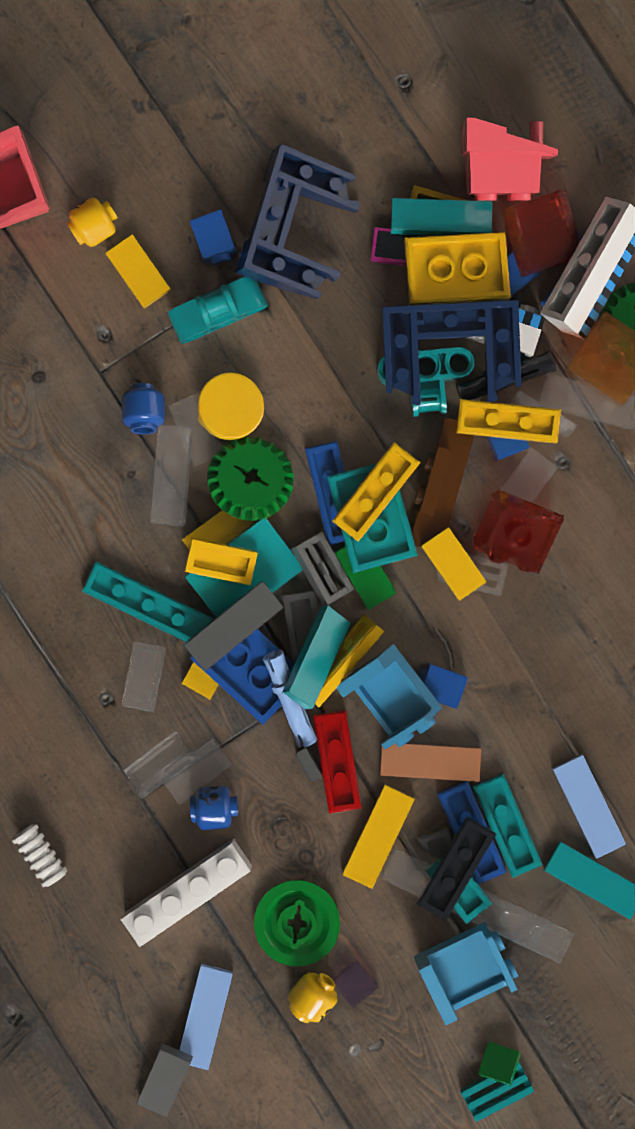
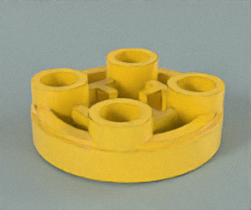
(230, 406)

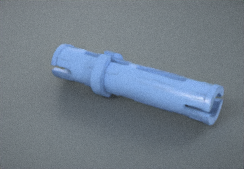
(294, 712)

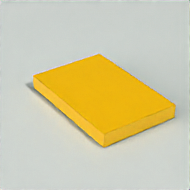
(457, 269)

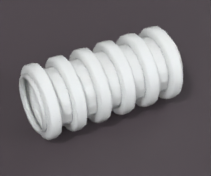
(39, 855)

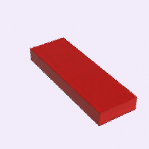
(337, 761)

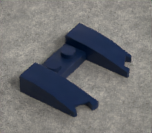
(263, 254)
(493, 320)

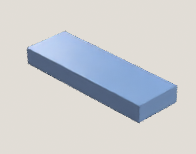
(588, 806)
(205, 1014)

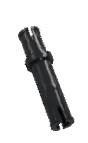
(530, 369)

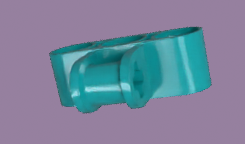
(217, 309)
(434, 385)

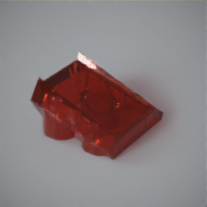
(541, 232)
(517, 532)

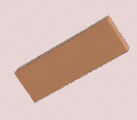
(431, 762)

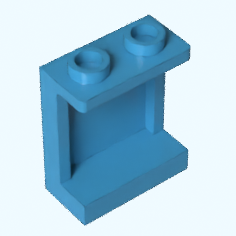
(393, 696)
(465, 970)

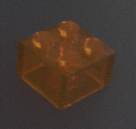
(606, 360)

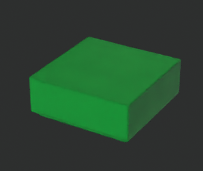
(499, 1063)

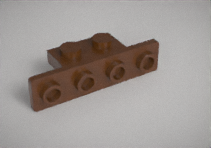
(443, 483)

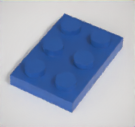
(246, 676)

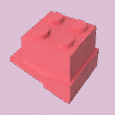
(502, 162)
(19, 182)

